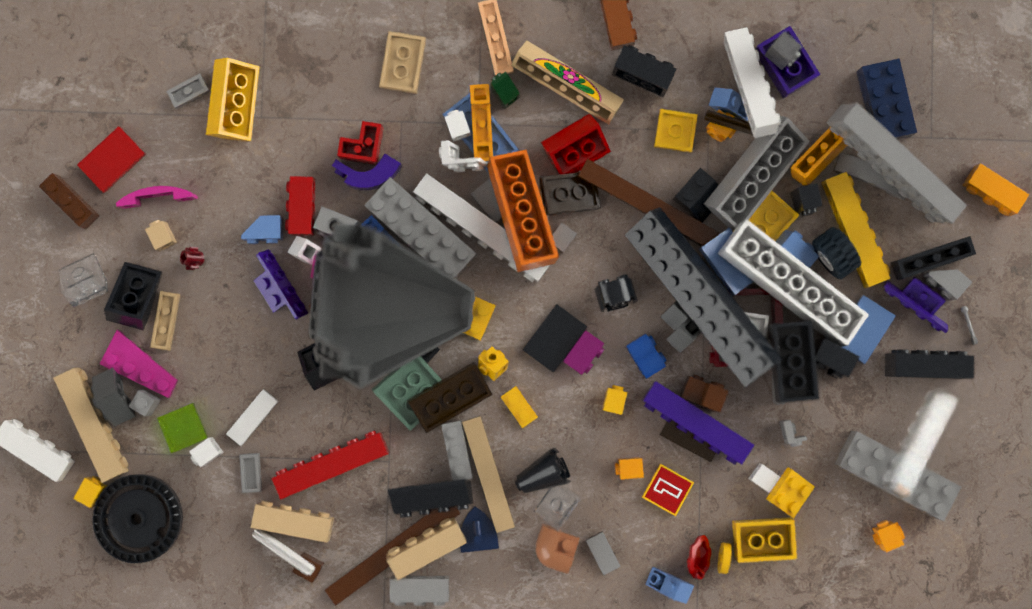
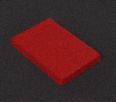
(111, 159)

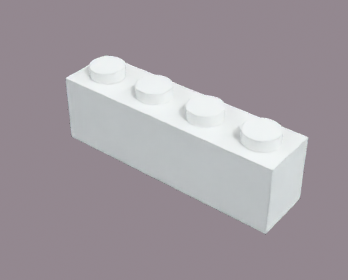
(34, 450)

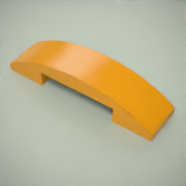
(481, 121)

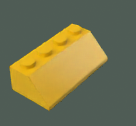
(232, 99)

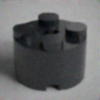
(615, 293)

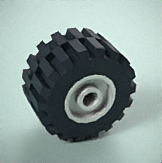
(836, 253)

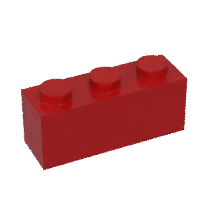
(300, 206)

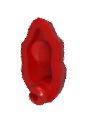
(699, 557)

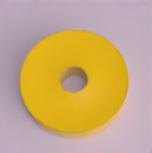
(724, 558)

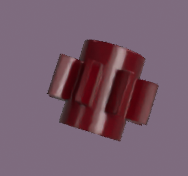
(192, 258)

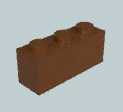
(69, 200)

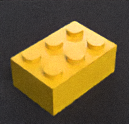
(764, 539)

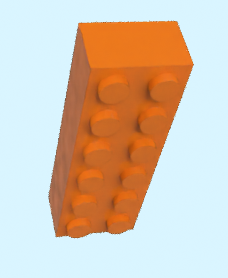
(522, 210)

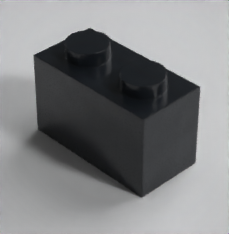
(806, 199)

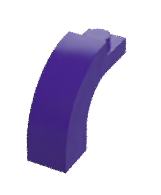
(370, 179)

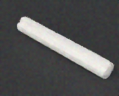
(283, 551)

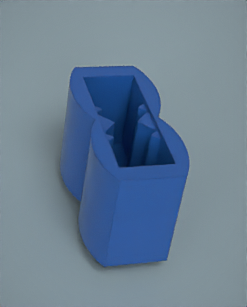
(646, 356)

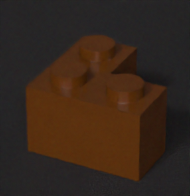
(704, 394)

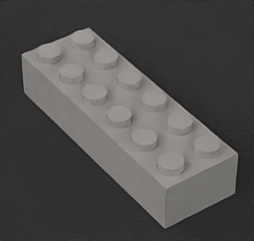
(756, 174)
(420, 229)
(872, 461)

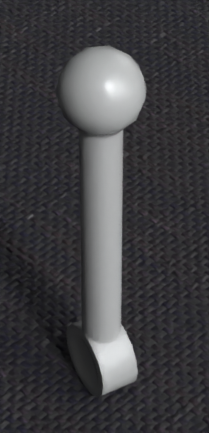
(964, 309)

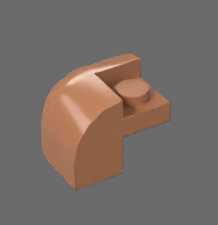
(556, 548)

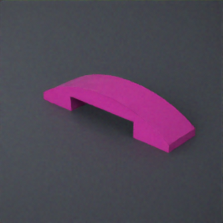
(133, 199)

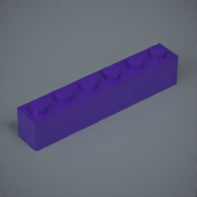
(697, 422)

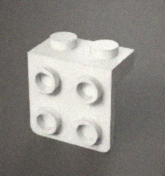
(451, 158)

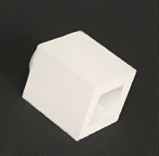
(457, 125)
(303, 250)
(205, 452)
(764, 477)

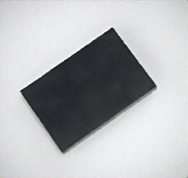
(555, 338)

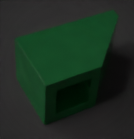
(504, 89)

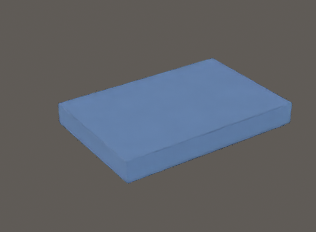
(730, 276)
(871, 330)

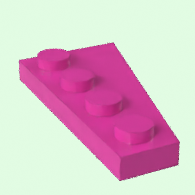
(137, 365)

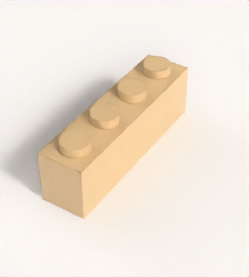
(292, 522)
(425, 548)

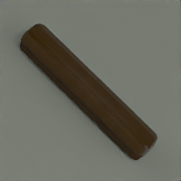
(728, 121)

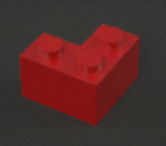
(366, 148)

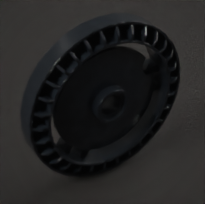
(122, 521)

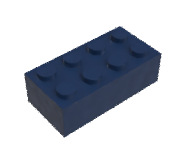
(887, 97)

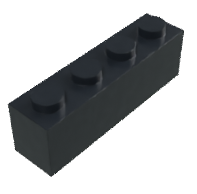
(933, 258)

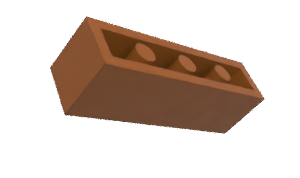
(618, 23)

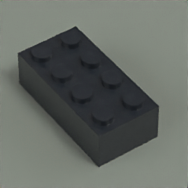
(933, 365)
(796, 373)

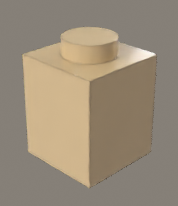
(160, 235)

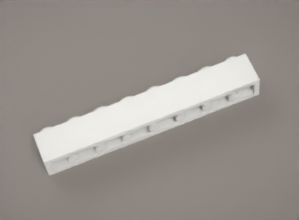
(471, 221)

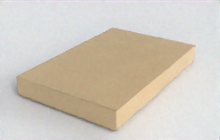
(402, 62)

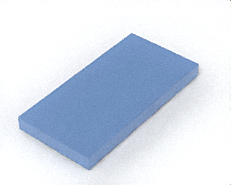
(501, 142)

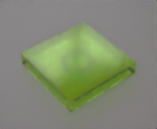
(182, 428)

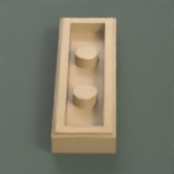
(165, 320)

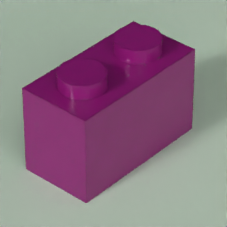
(584, 352)

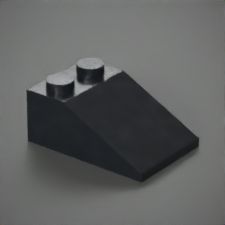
(133, 296)

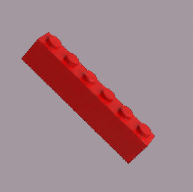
(330, 465)

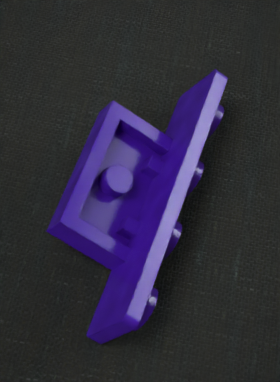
(277, 288)
(920, 299)

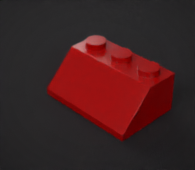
(575, 145)

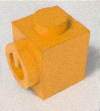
(720, 132)
(888, 535)

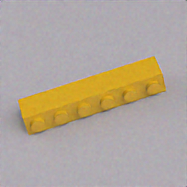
(854, 225)

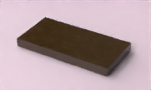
(449, 397)

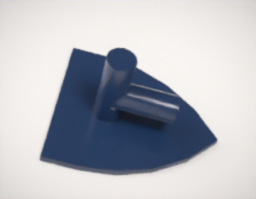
(478, 532)

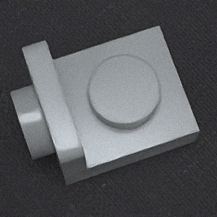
(788, 430)

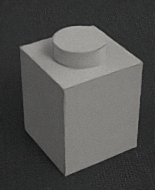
(563, 237)
(144, 403)

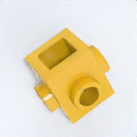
(492, 363)

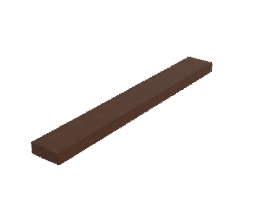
(645, 201)
(377, 562)

